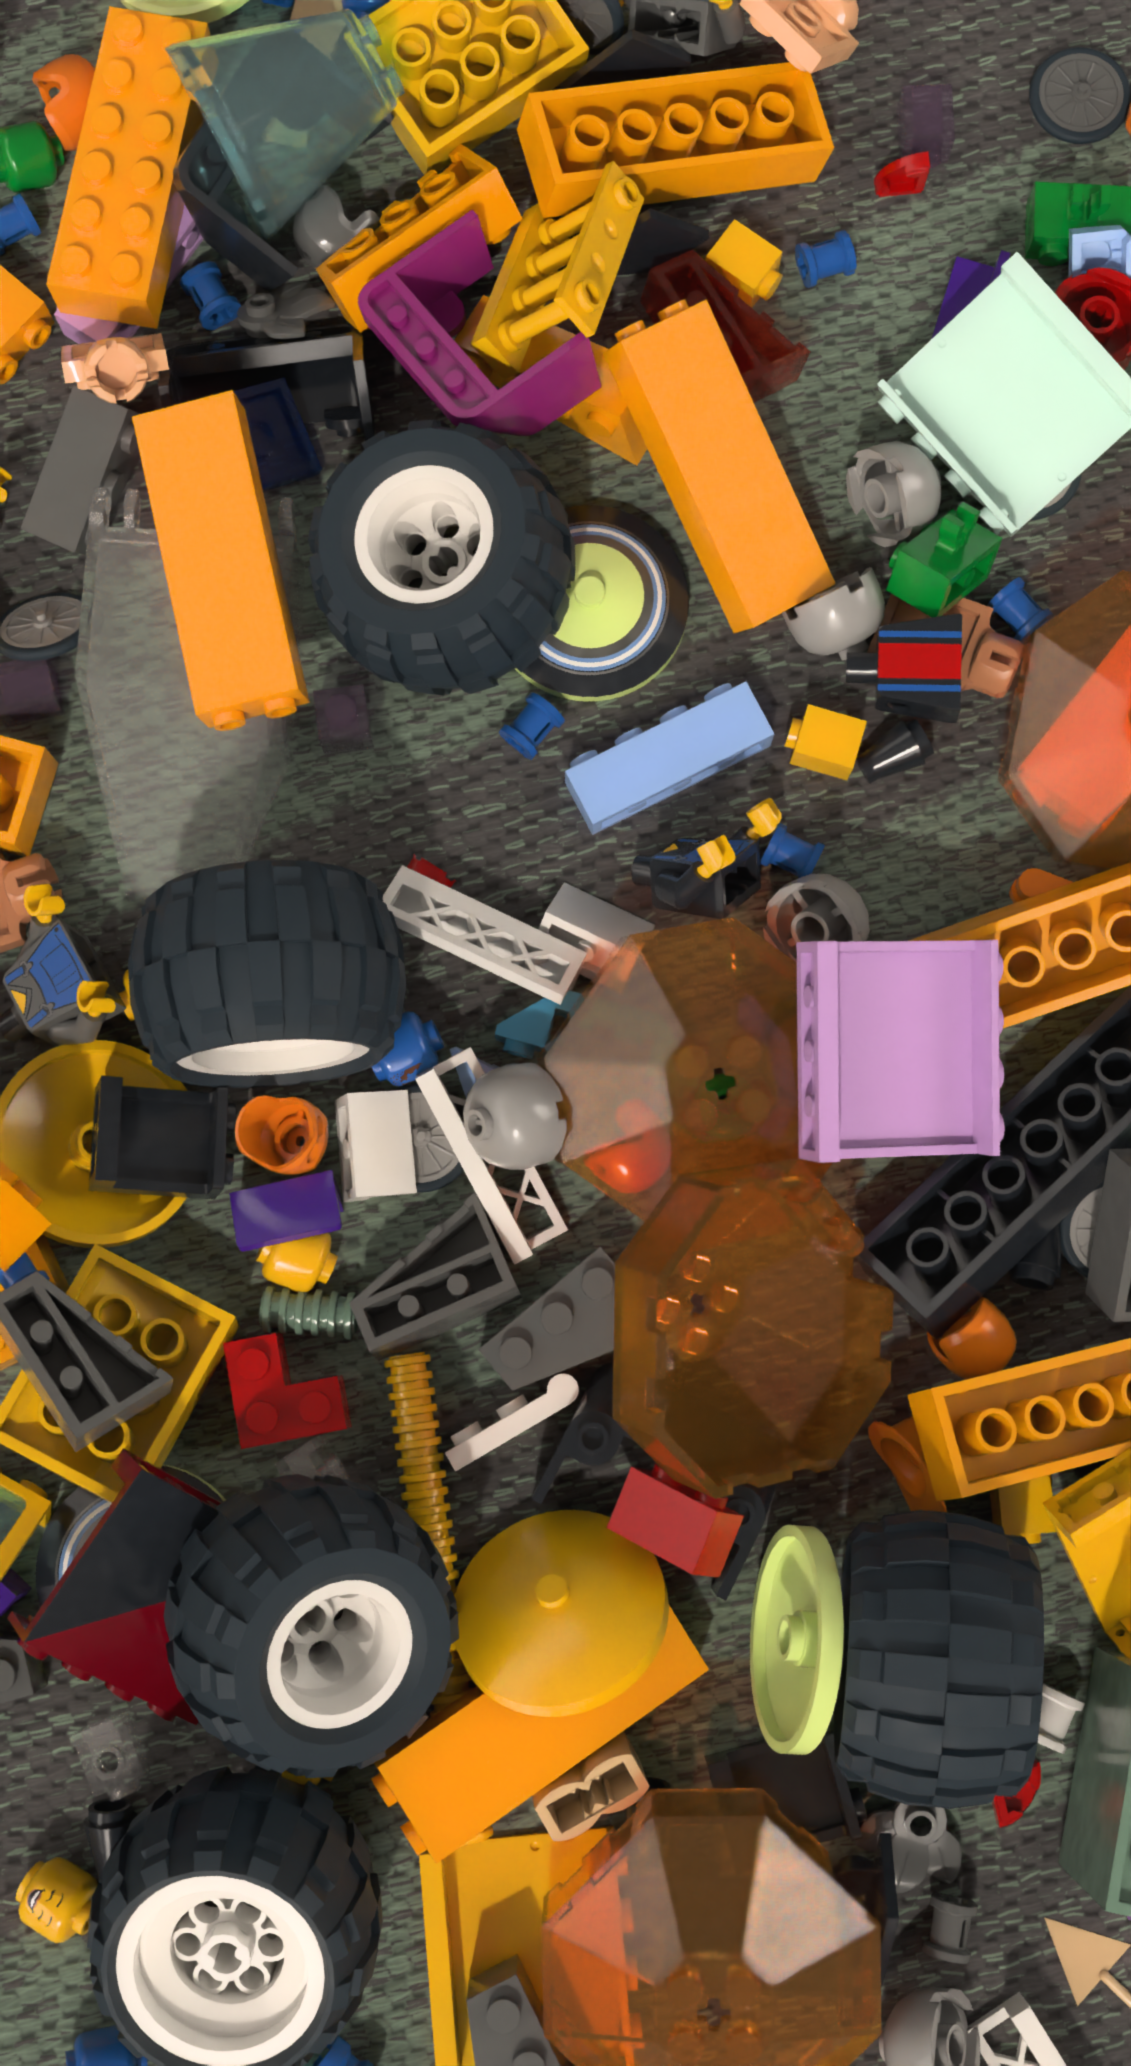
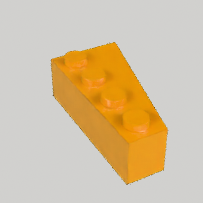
(407, 224)
(599, 417)

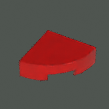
(903, 175)
(1011, 1809)

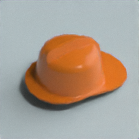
(903, 1454)

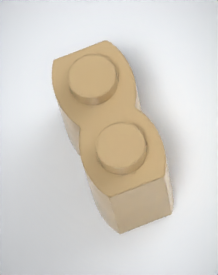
(595, 1786)

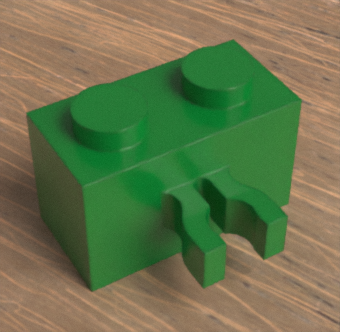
(1064, 206)
(943, 562)

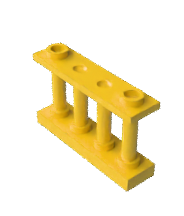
(532, 276)

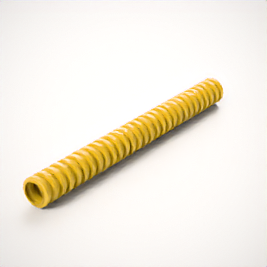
(425, 1489)

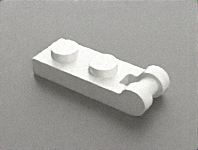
(515, 1418)

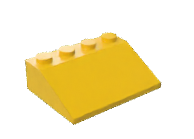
(470, 67)
(166, 1329)

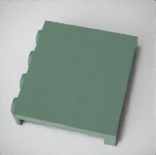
(1098, 1813)

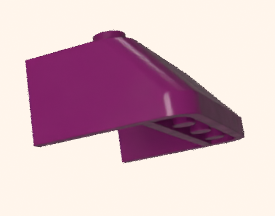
(417, 314)

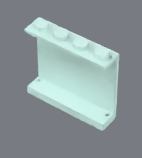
(1012, 398)

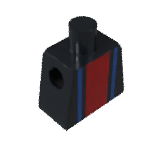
(914, 668)

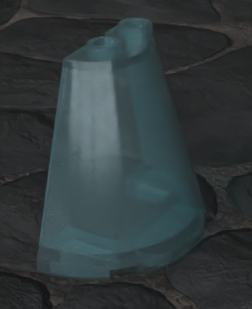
(288, 103)

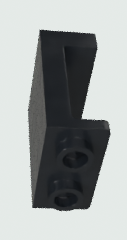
(160, 1141)
(805, 1787)

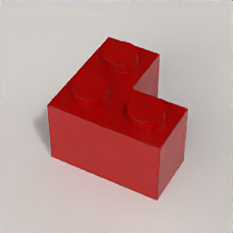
(270, 1406)
(675, 1521)

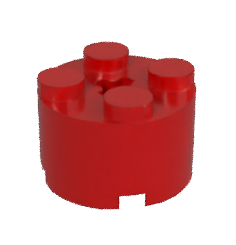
(1104, 307)

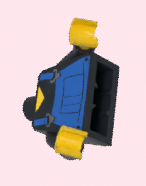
(708, 873)

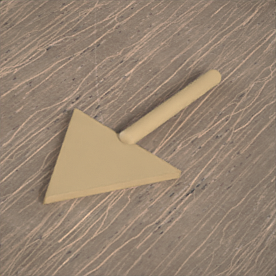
(1087, 1959)

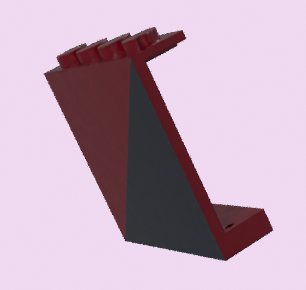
(112, 1597)

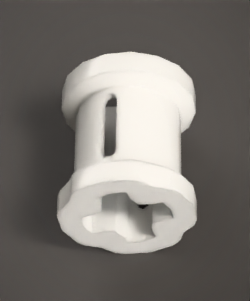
(1056, 1716)

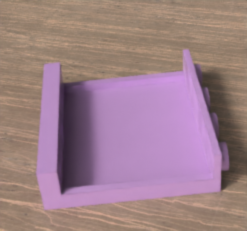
(898, 1049)

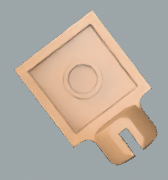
(809, 30)
(115, 366)

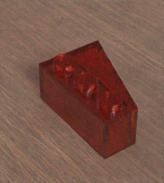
(759, 350)

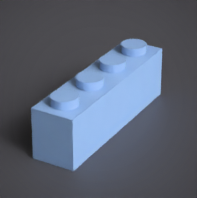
(668, 756)

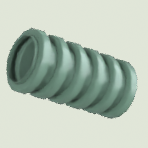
(307, 1312)

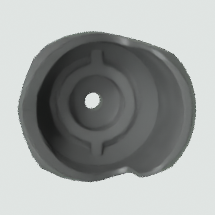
(323, 228)

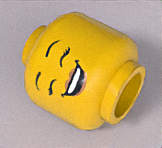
(56, 1899)

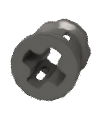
(950, 1928)

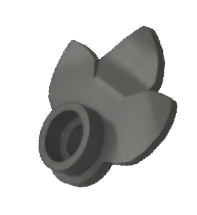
(283, 310)
(915, 1849)

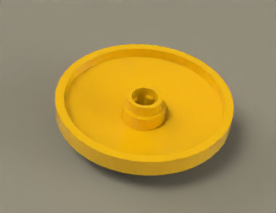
(49, 1140)
(560, 1614)

